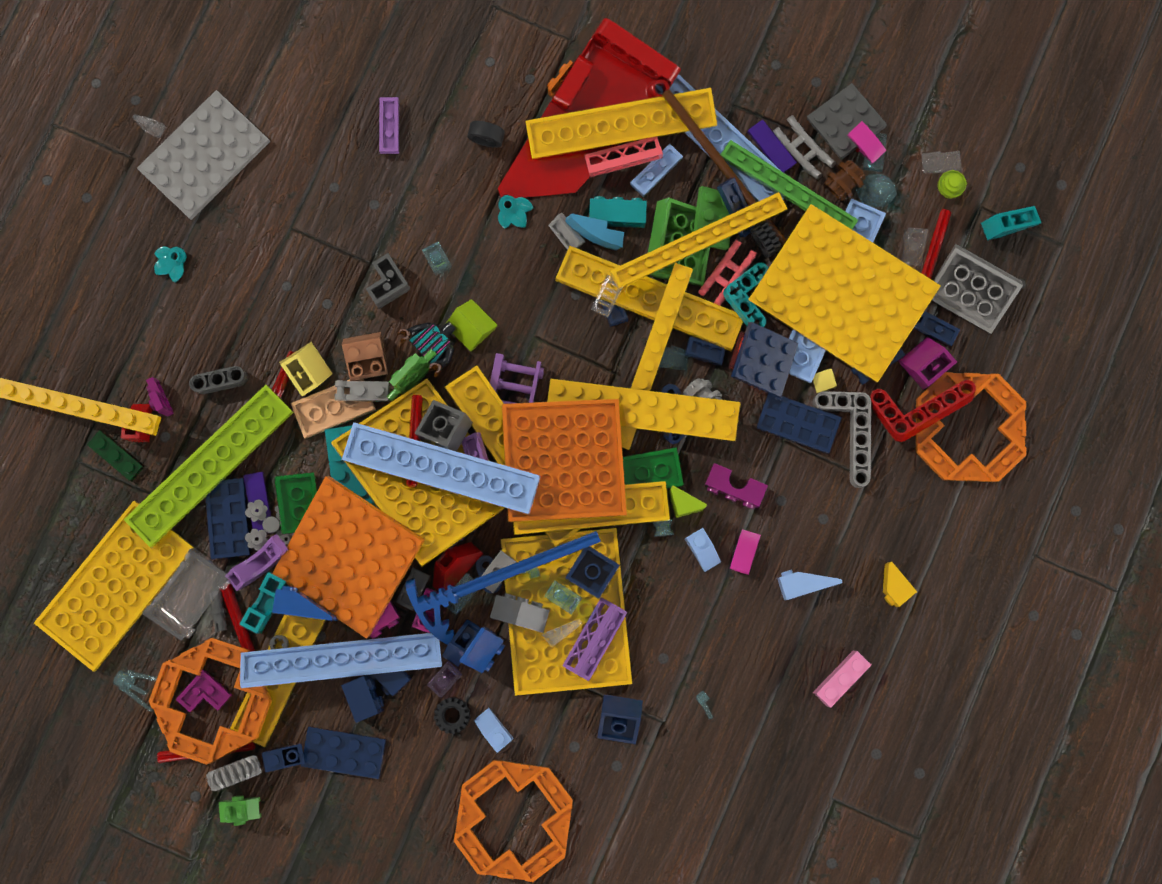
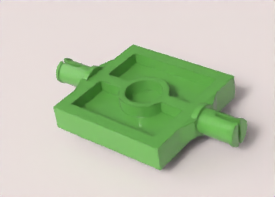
(410, 374)

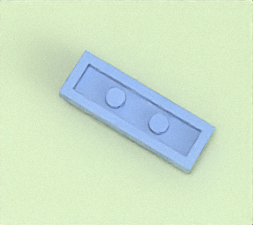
(656, 170)

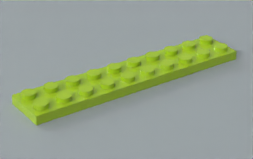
(208, 466)

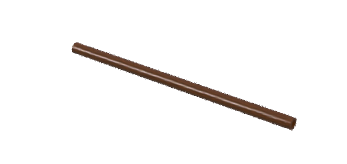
(715, 155)

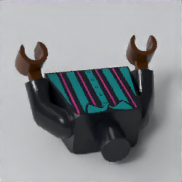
(431, 336)

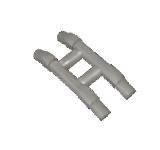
(804, 137)

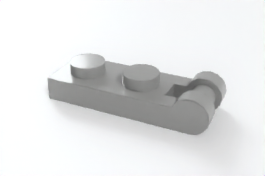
(362, 391)

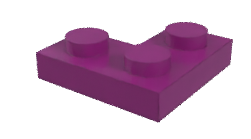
(158, 398)
(204, 688)

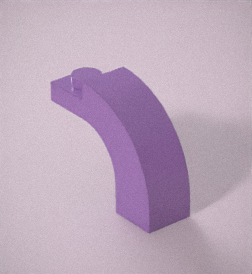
(257, 564)

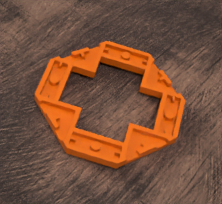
(1012, 428)
(172, 720)
(556, 826)

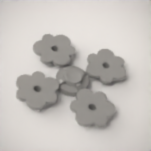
(270, 525)

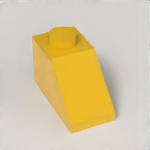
(896, 586)

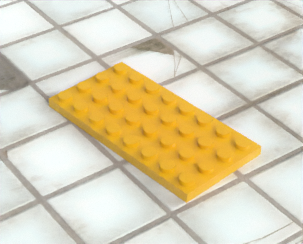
(111, 591)

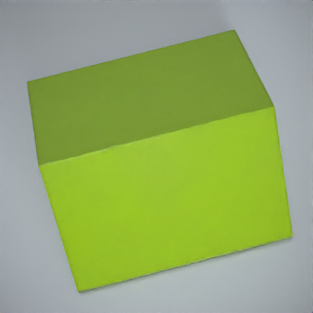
(471, 324)
(683, 503)

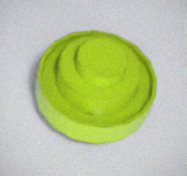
(952, 184)

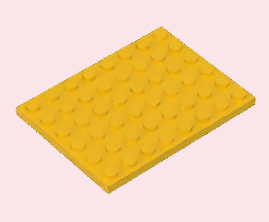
(844, 293)
(426, 510)
(534, 662)

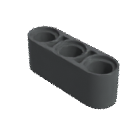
(210, 377)

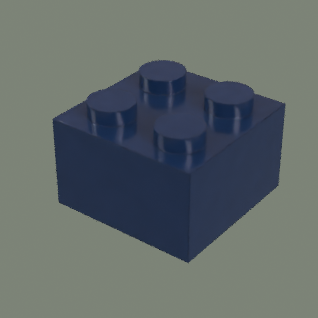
(592, 572)
(363, 698)

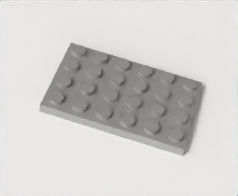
(203, 154)

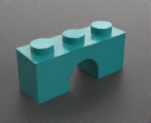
(261, 611)

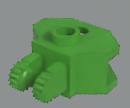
(239, 810)

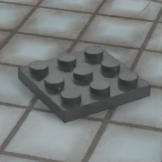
(840, 116)

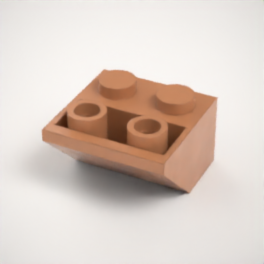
(365, 356)

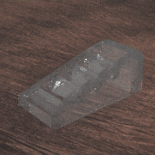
(150, 125)
(609, 279)
(556, 635)

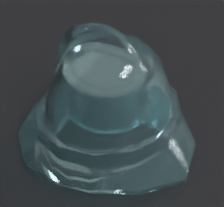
(877, 190)

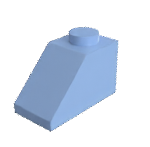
(703, 549)
(493, 730)

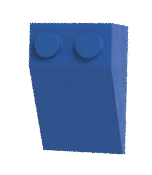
(295, 603)
(482, 650)

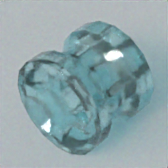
(663, 528)

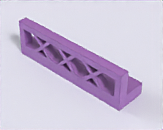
(597, 641)

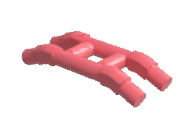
(726, 261)

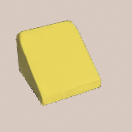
(824, 381)

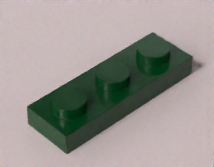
(115, 455)

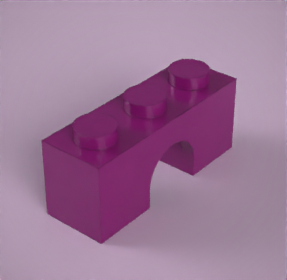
(719, 482)

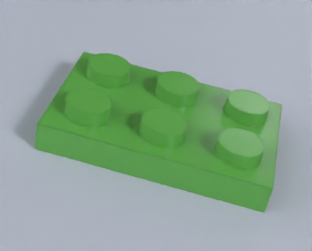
(710, 209)

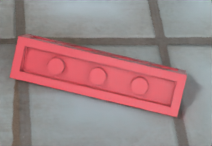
(624, 161)

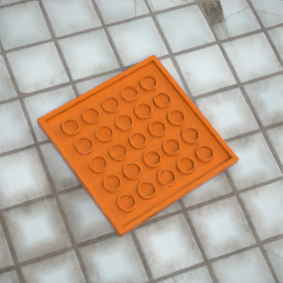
(574, 452)
(348, 556)

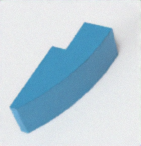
(596, 231)

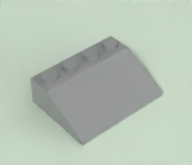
(975, 288)

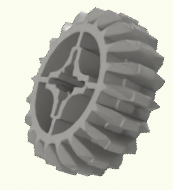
(233, 773)

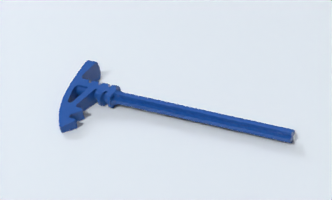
(439, 628)

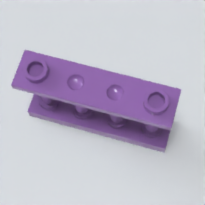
(502, 365)

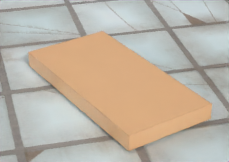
(322, 412)

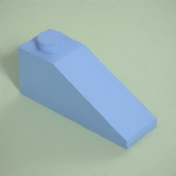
(801, 583)

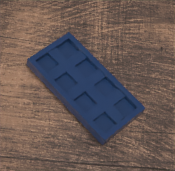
(798, 423)
(227, 519)
(343, 752)

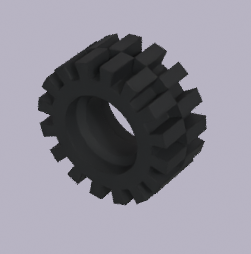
(765, 239)
(440, 719)

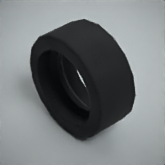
(486, 134)

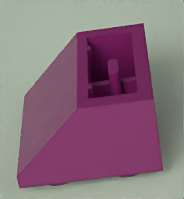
(927, 362)

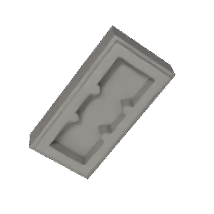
(565, 233)
(500, 561)

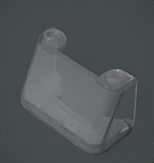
(187, 594)

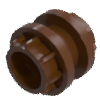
(845, 180)

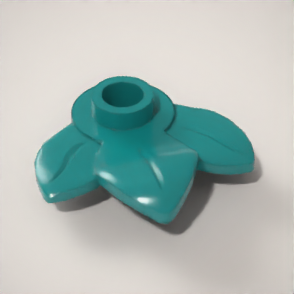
(514, 214)
(168, 264)

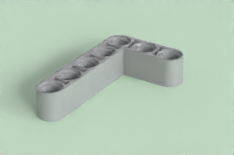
(855, 430)

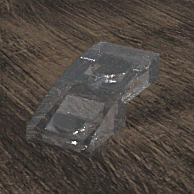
(941, 162)

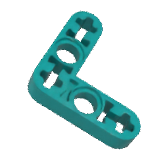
(741, 297)

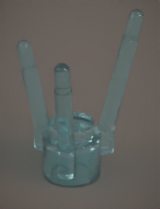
(125, 682)

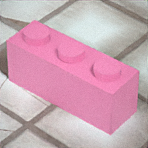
(842, 678)

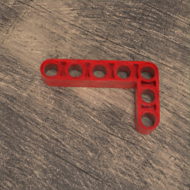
(922, 412)

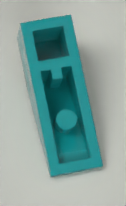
(1010, 222)

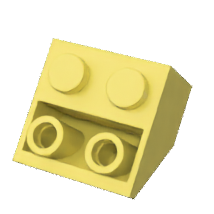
(306, 368)

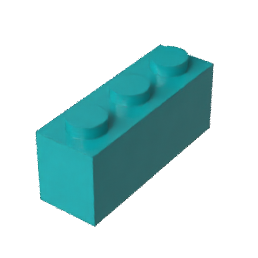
(619, 211)

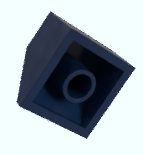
(620, 719)

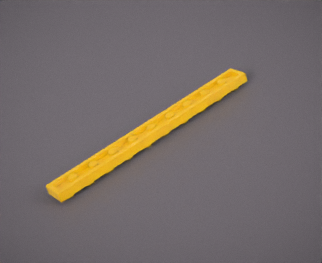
(698, 240)
(659, 337)
(79, 407)

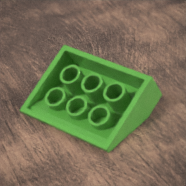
(671, 222)

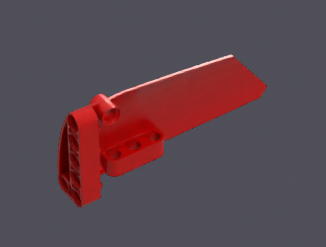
(607, 73)

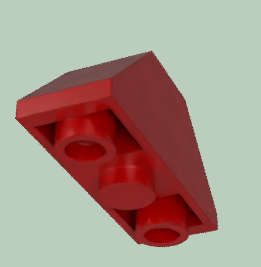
(454, 565)

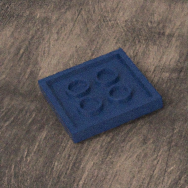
(764, 359)

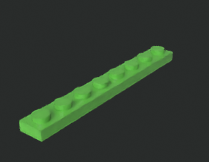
(782, 183)

